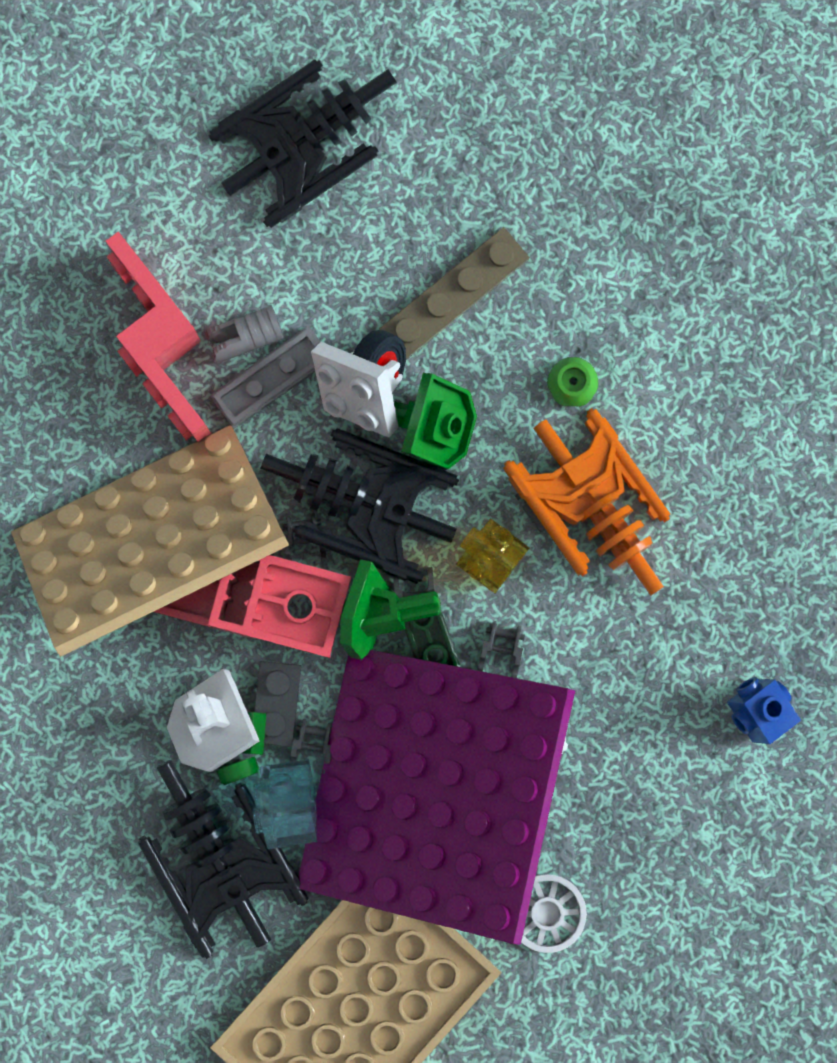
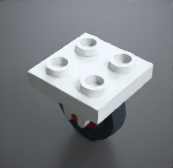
(362, 382)

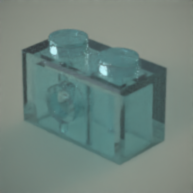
(286, 804)

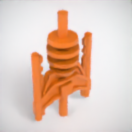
(585, 491)

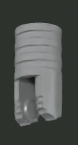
(254, 332)

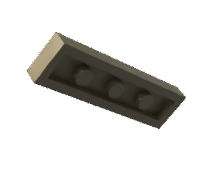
(457, 291)

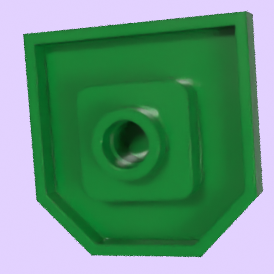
(437, 422)
(377, 610)

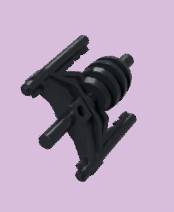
(292, 144)
(377, 505)
(224, 871)

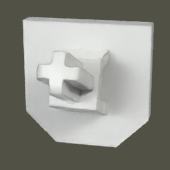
(211, 724)

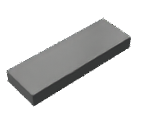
(267, 379)

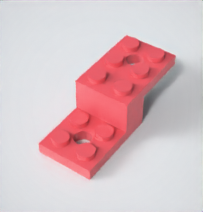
(156, 338)
(257, 600)

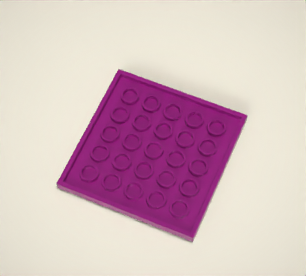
(437, 793)

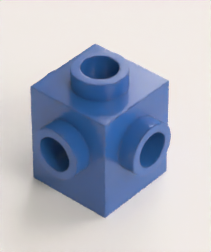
(763, 710)

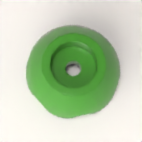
(568, 394)

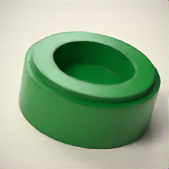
(238, 771)

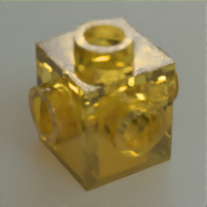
(491, 554)

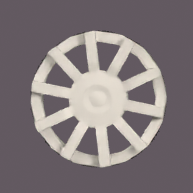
(549, 915)

